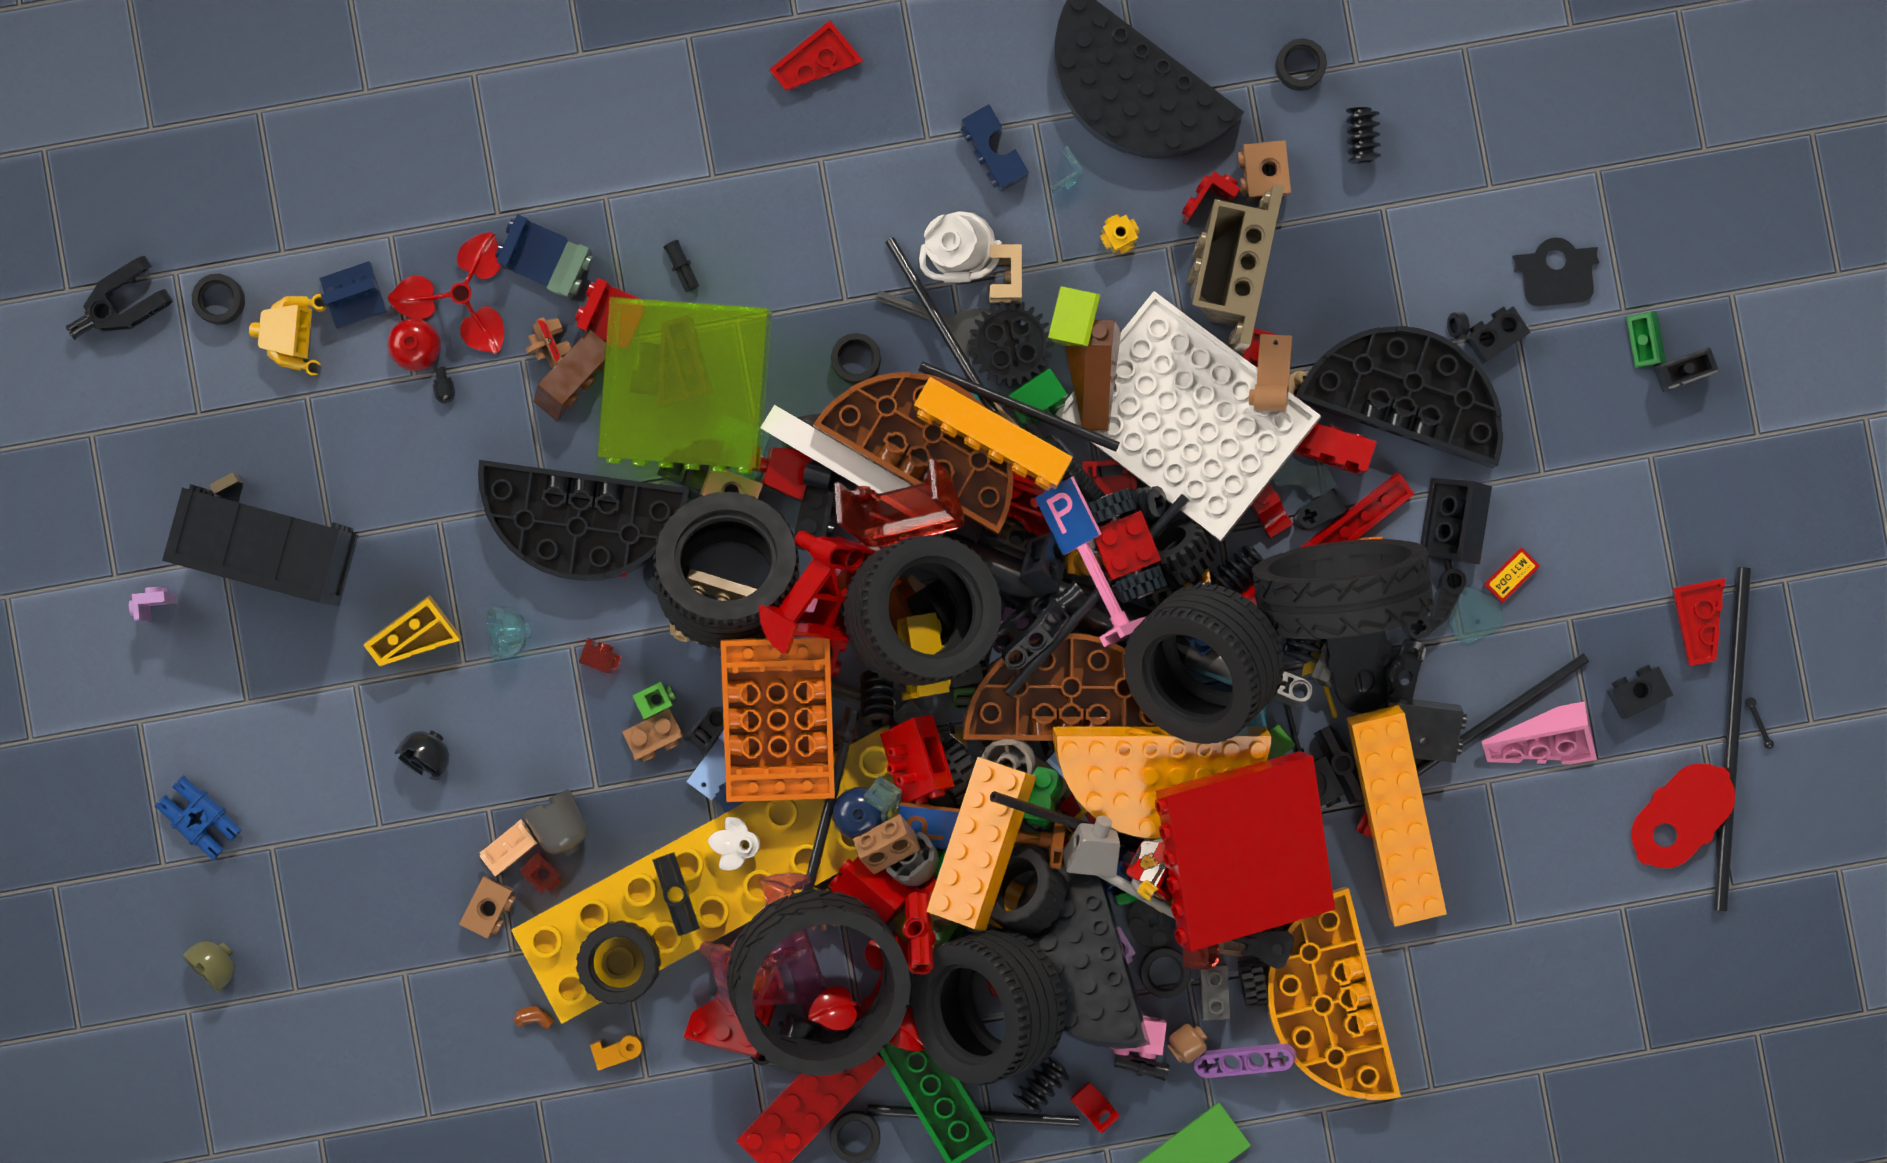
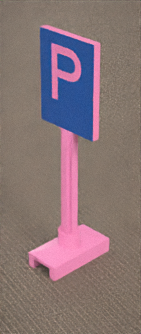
(1074, 528)

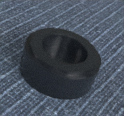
(1458, 325)

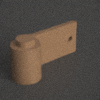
(1272, 374)

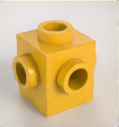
(1115, 242)

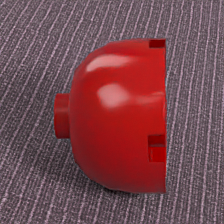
(414, 344)

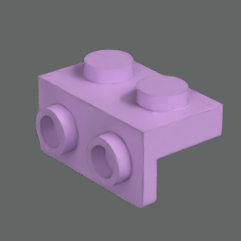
(141, 603)

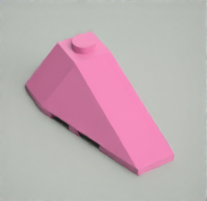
(1554, 735)

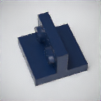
(352, 295)

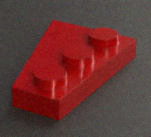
(815, 58)
(1699, 617)

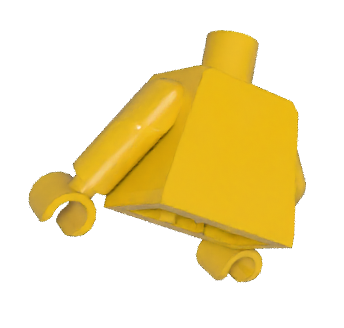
(286, 331)

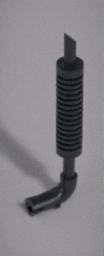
(1087, 486)

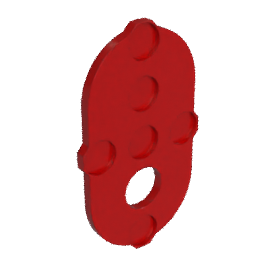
(1691, 802)

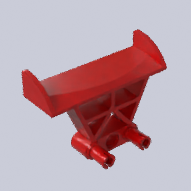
(818, 582)

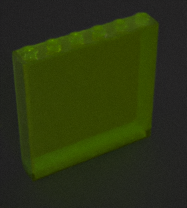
(684, 384)

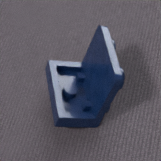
(530, 250)

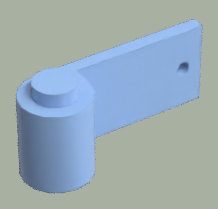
(710, 771)

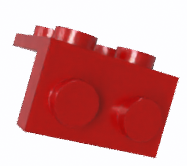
(1222, 186)
(596, 311)

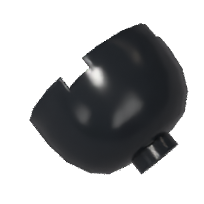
(424, 752)

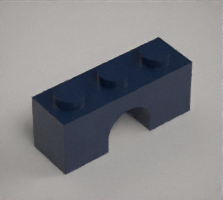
(1003, 169)

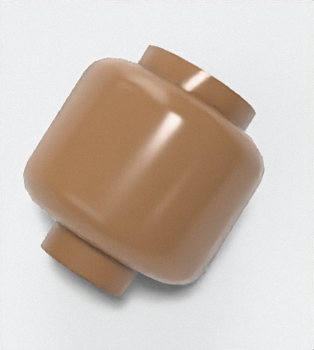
(1187, 1043)

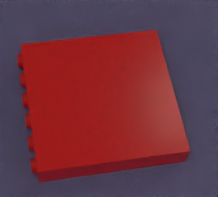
(1245, 850)

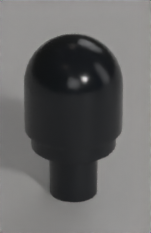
(443, 386)

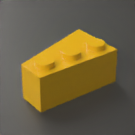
(414, 632)
(922, 635)

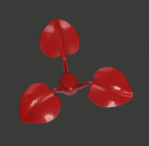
(483, 329)
(837, 1012)

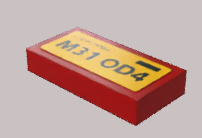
(1511, 575)

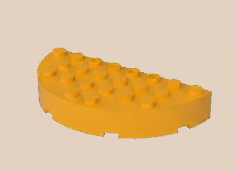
(1121, 768)
(1329, 1006)

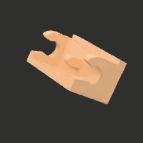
(508, 848)

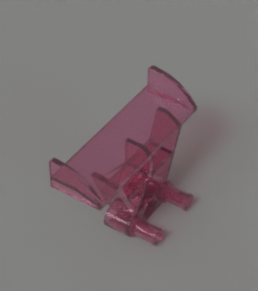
(795, 951)

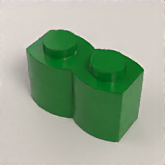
(1045, 793)

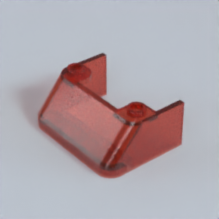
(900, 513)

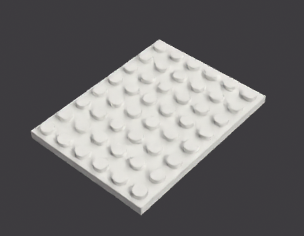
(1190, 420)

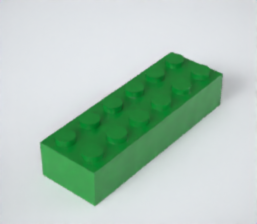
(940, 1103)

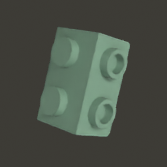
(569, 270)

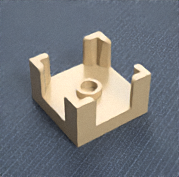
(1009, 255)

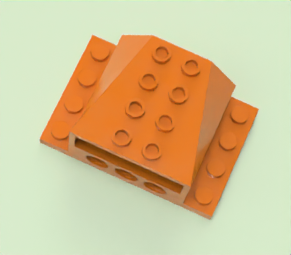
(777, 720)

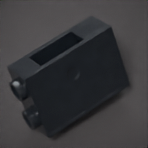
(1432, 727)

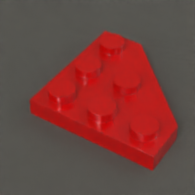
(720, 1029)

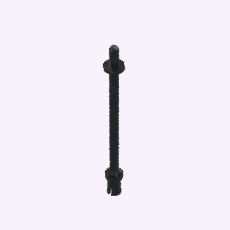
(846, 736)

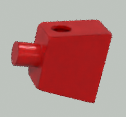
(784, 471)

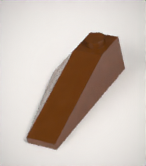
(1094, 374)

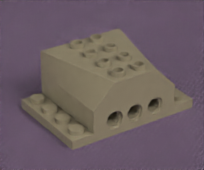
(1233, 264)

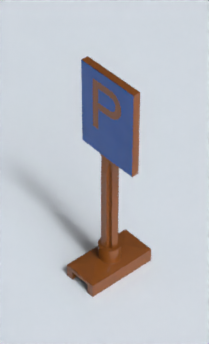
(939, 824)

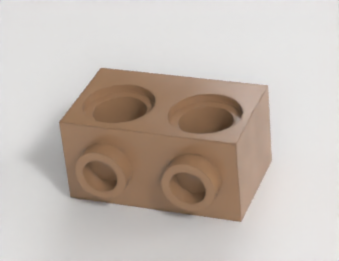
(886, 844)

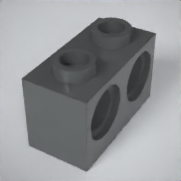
(1214, 993)

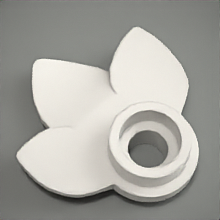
(730, 842)

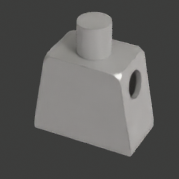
(1093, 849)

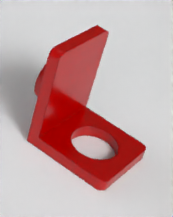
(1094, 1106)

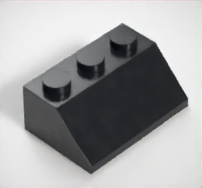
(1456, 520)

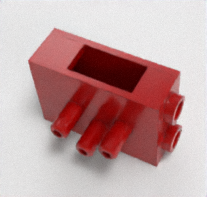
(917, 760)

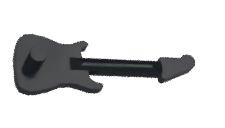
(1270, 946)

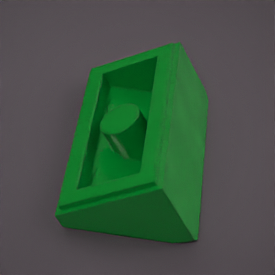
(1646, 339)

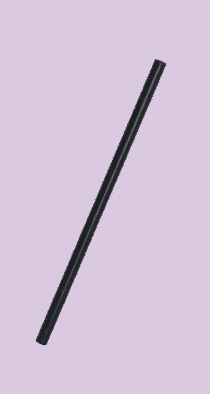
(1733, 731)

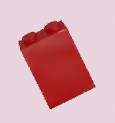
(875, 890)

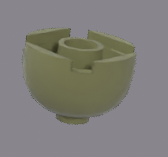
(211, 962)

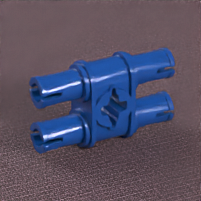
(184, 820)

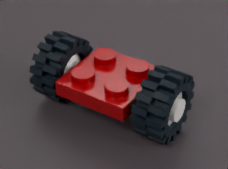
(1126, 546)

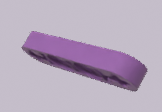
(1243, 1056)

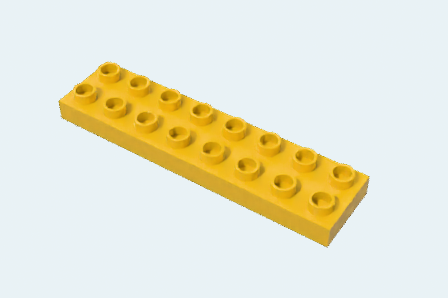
(719, 896)

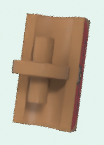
(544, 331)

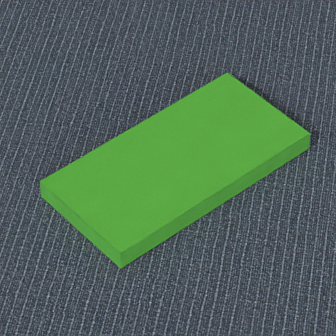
(1205, 1140)

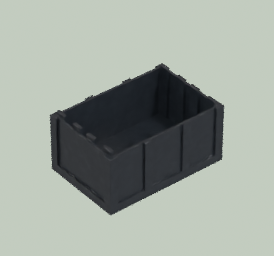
(260, 546)

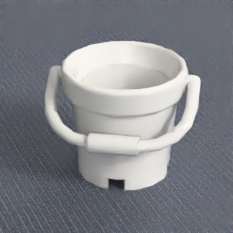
(958, 247)

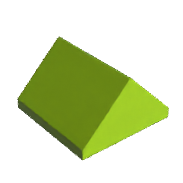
(1073, 317)

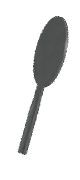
(959, 325)

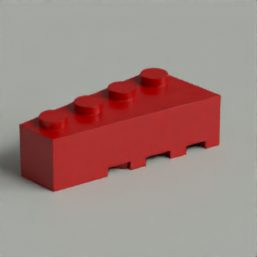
(1337, 448)

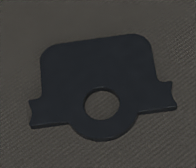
(1561, 286)

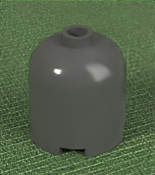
(558, 825)

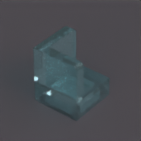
(884, 797)

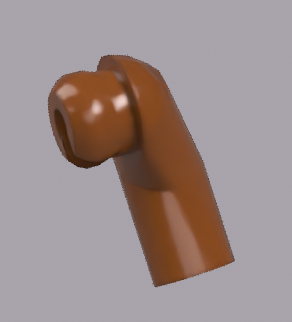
(533, 1014)

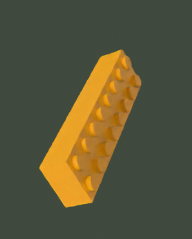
(1396, 815)

